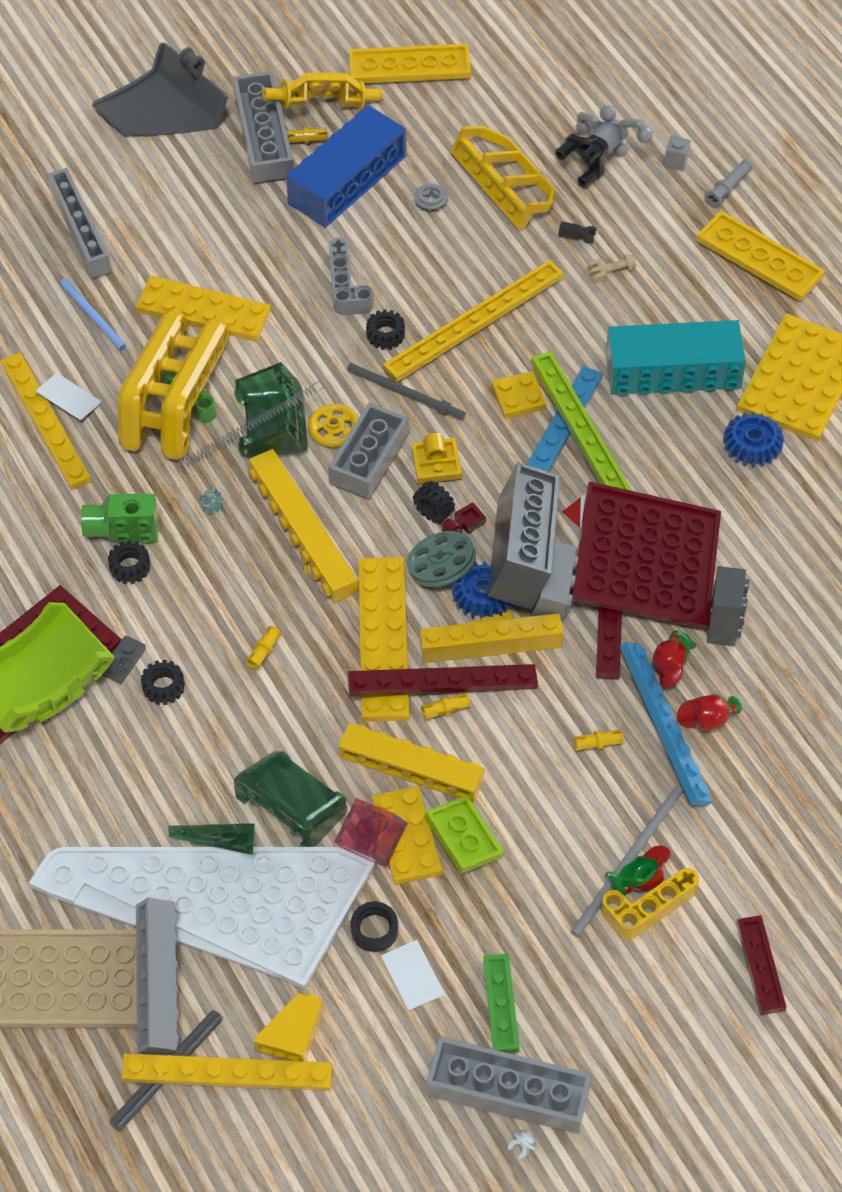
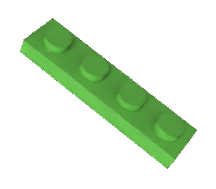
(501, 1003)

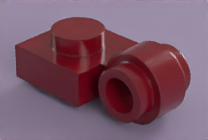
(468, 518)

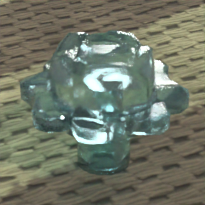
(211, 501)

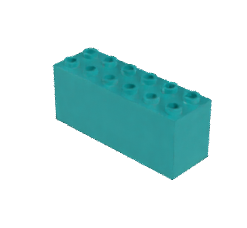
(675, 357)

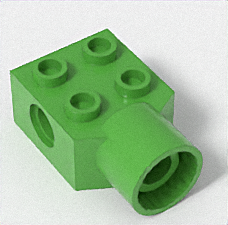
(122, 518)

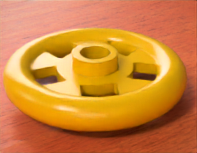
(327, 411)

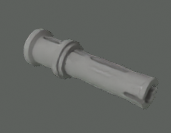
(724, 187)

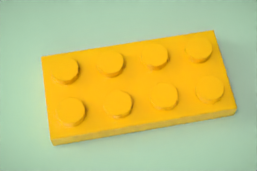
(416, 851)

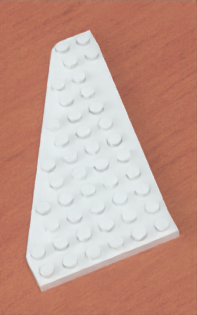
(253, 909)

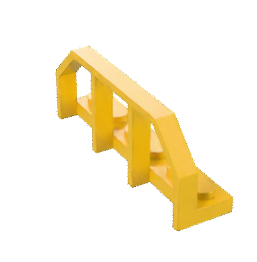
(492, 182)

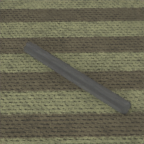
(147, 1090)

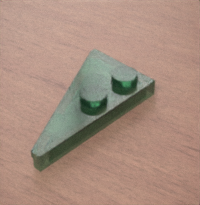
(224, 836)

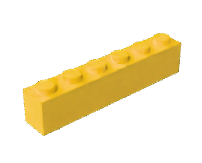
(491, 638)
(411, 762)

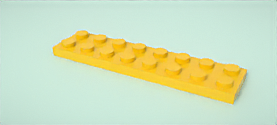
(383, 632)

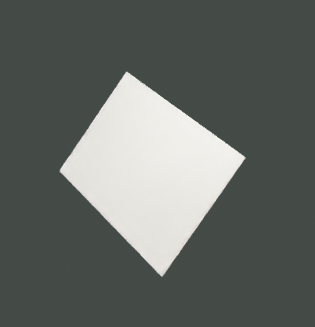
(68, 396)
(412, 975)

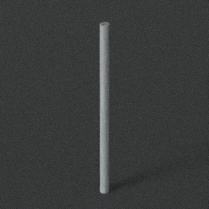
(629, 858)

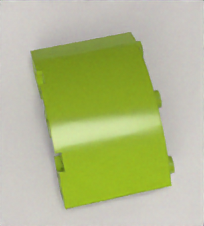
(48, 667)

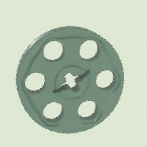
(441, 558)

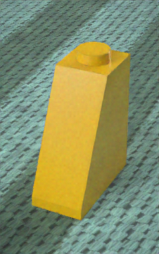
(292, 1029)

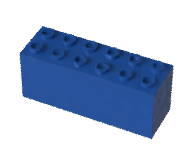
(346, 166)

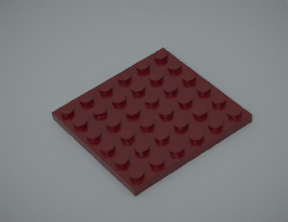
(647, 556)

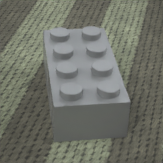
(368, 450)

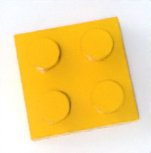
(518, 395)

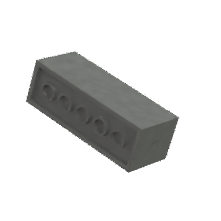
(524, 536)

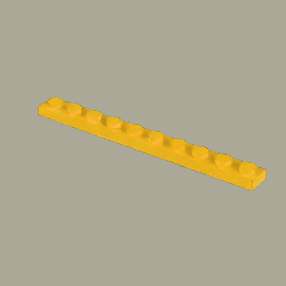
(472, 321)

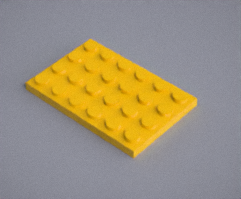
(797, 378)

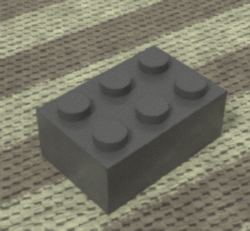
(728, 606)

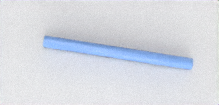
(93, 314)

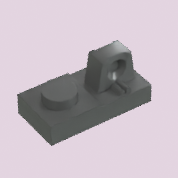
(126, 657)

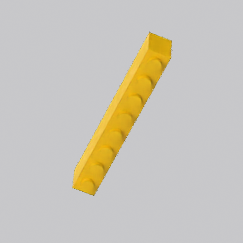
(303, 526)

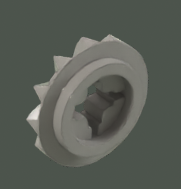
(438, 193)

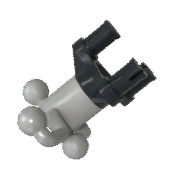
(607, 137)

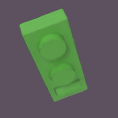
(204, 404)

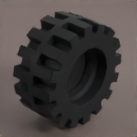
(383, 339)
(433, 502)
(130, 573)
(161, 670)

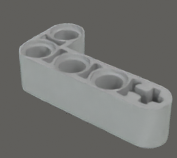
(347, 298)

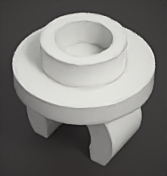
(525, 1140)

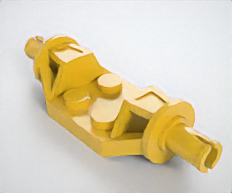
(322, 85)

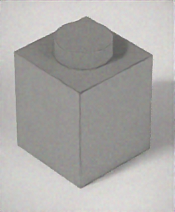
(677, 153)

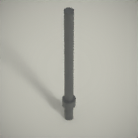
(442, 406)

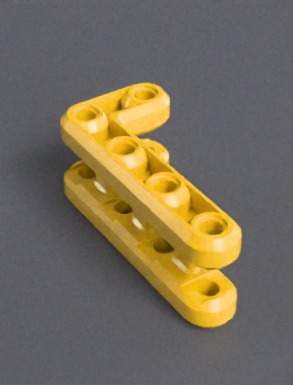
(182, 391)

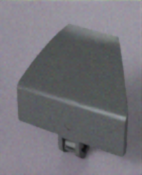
(167, 98)

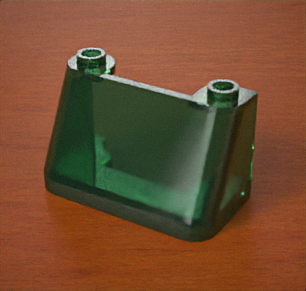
(262, 392)
(291, 796)

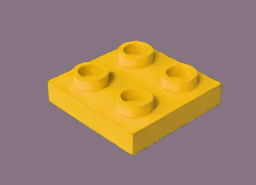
(436, 459)

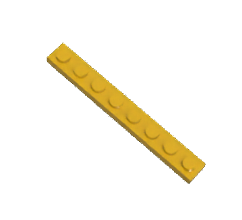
(46, 422)
(226, 1072)

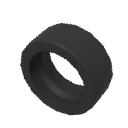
(371, 909)

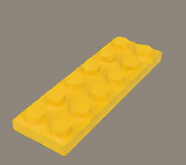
(410, 63)
(760, 255)
(198, 305)

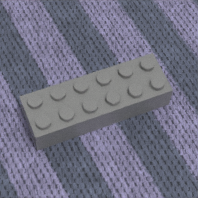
(262, 128)
(508, 1084)

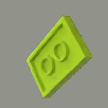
(464, 834)

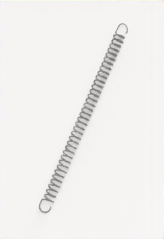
(249, 428)

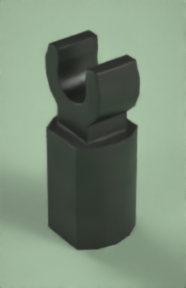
(577, 232)

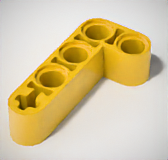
(653, 900)

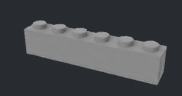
(79, 223)
(156, 977)

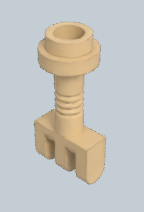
(599, 271)

